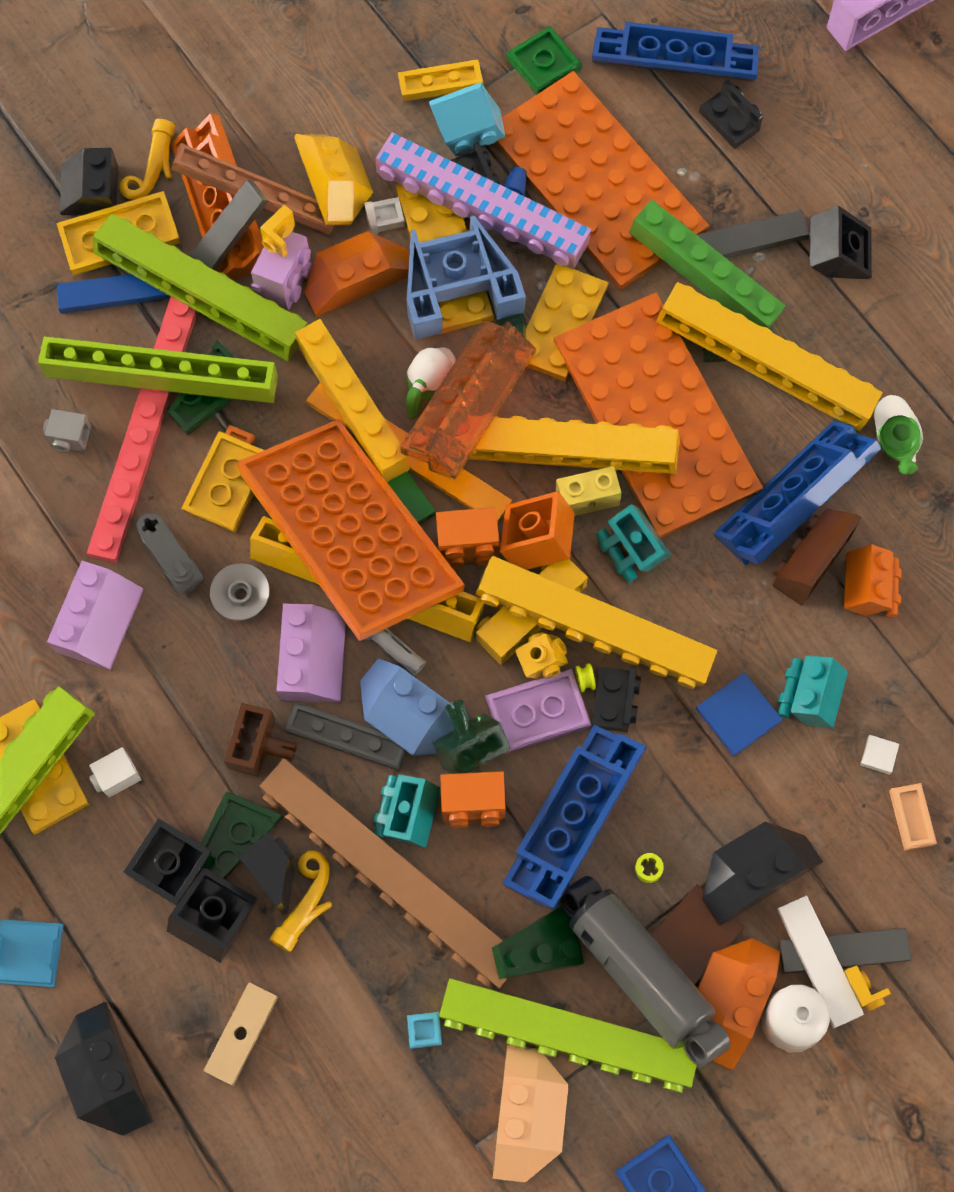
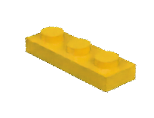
(439, 80)

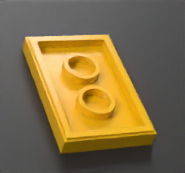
(219, 490)

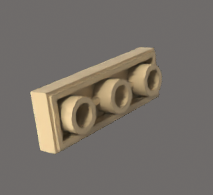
(230, 1052)

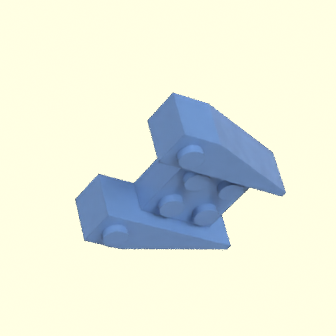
(458, 268)

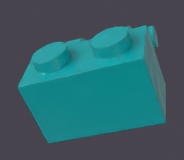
(638, 538)
(813, 691)
(407, 810)

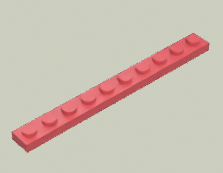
(138, 444)

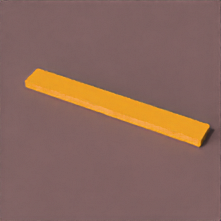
(465, 489)

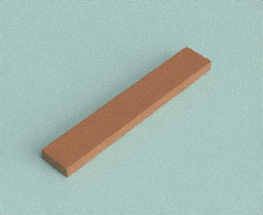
(231, 178)

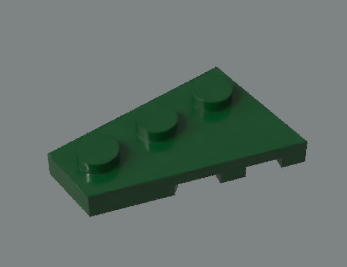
(193, 410)

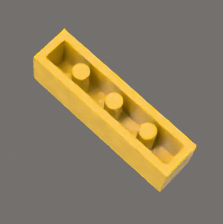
(507, 632)

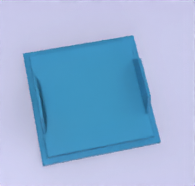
(29, 952)

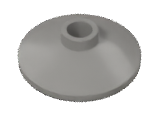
(233, 580)

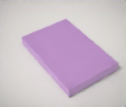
(539, 710)

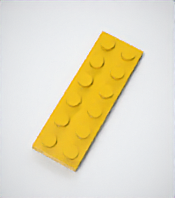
(435, 222)

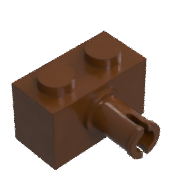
(253, 741)

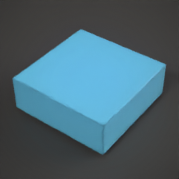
(424, 1030)

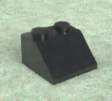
(89, 182)
(840, 245)
(167, 862)
(271, 867)
(211, 914)

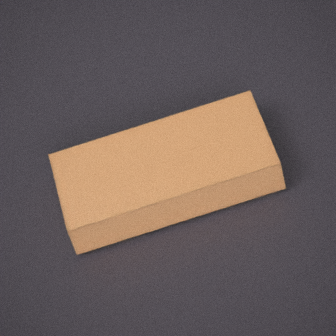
(912, 817)

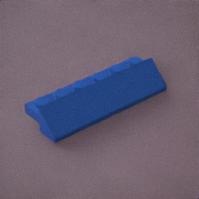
(676, 51)
(796, 492)
(573, 816)

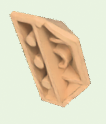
(529, 1115)

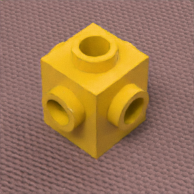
(542, 656)

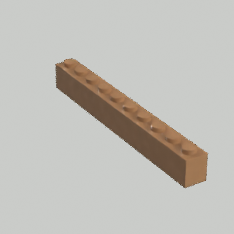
(384, 869)

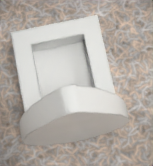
(384, 215)

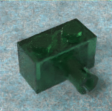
(470, 742)

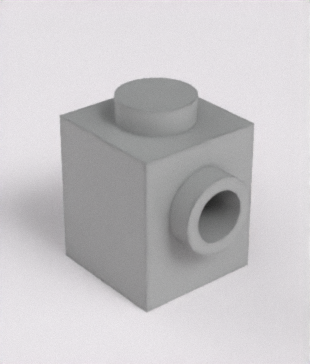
(67, 431)

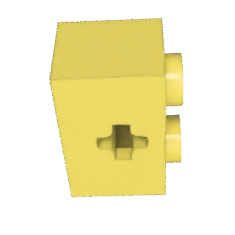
(591, 490)

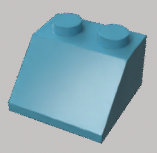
(468, 118)

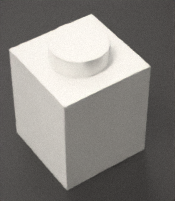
(114, 773)

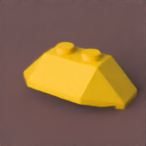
(335, 176)

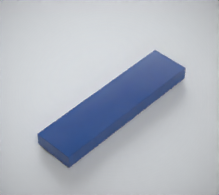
(105, 293)

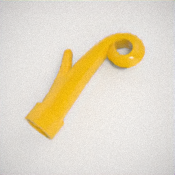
(158, 159)
(306, 910)

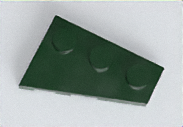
(233, 830)
(539, 947)

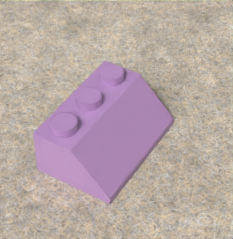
(95, 616)
(311, 654)

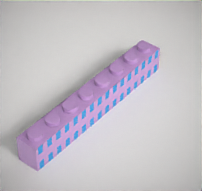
(488, 201)

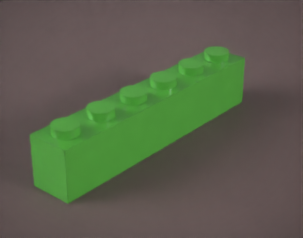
(704, 266)

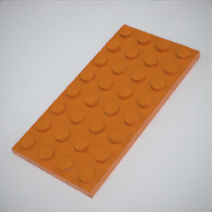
(592, 174)
(646, 376)
(350, 529)

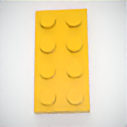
(146, 213)
(566, 303)
(58, 793)

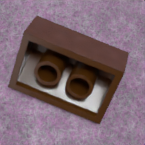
(814, 553)

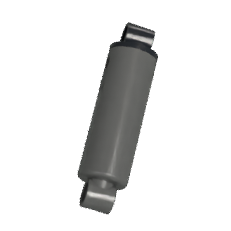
(644, 971)

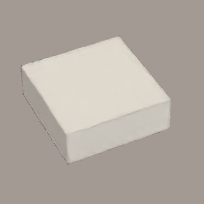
(879, 754)

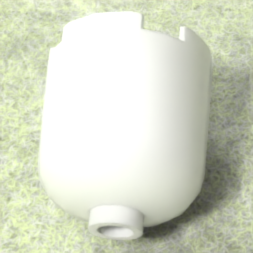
(795, 1018)

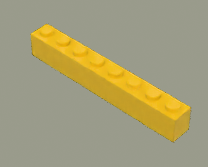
(769, 356)
(580, 444)
(454, 616)
(596, 622)

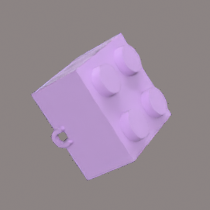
(282, 277)

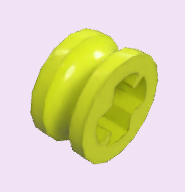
(585, 677)
(659, 867)

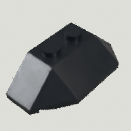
(755, 869)
(101, 1074)

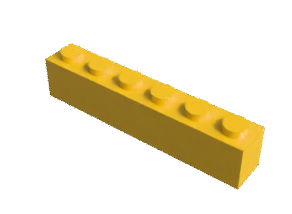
(352, 400)

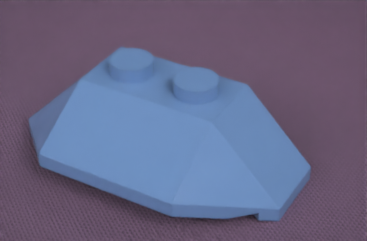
(404, 708)

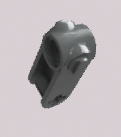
(169, 554)

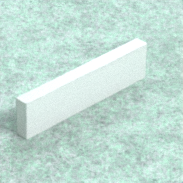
(820, 961)

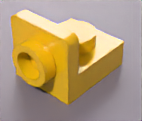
(275, 229)
(860, 985)

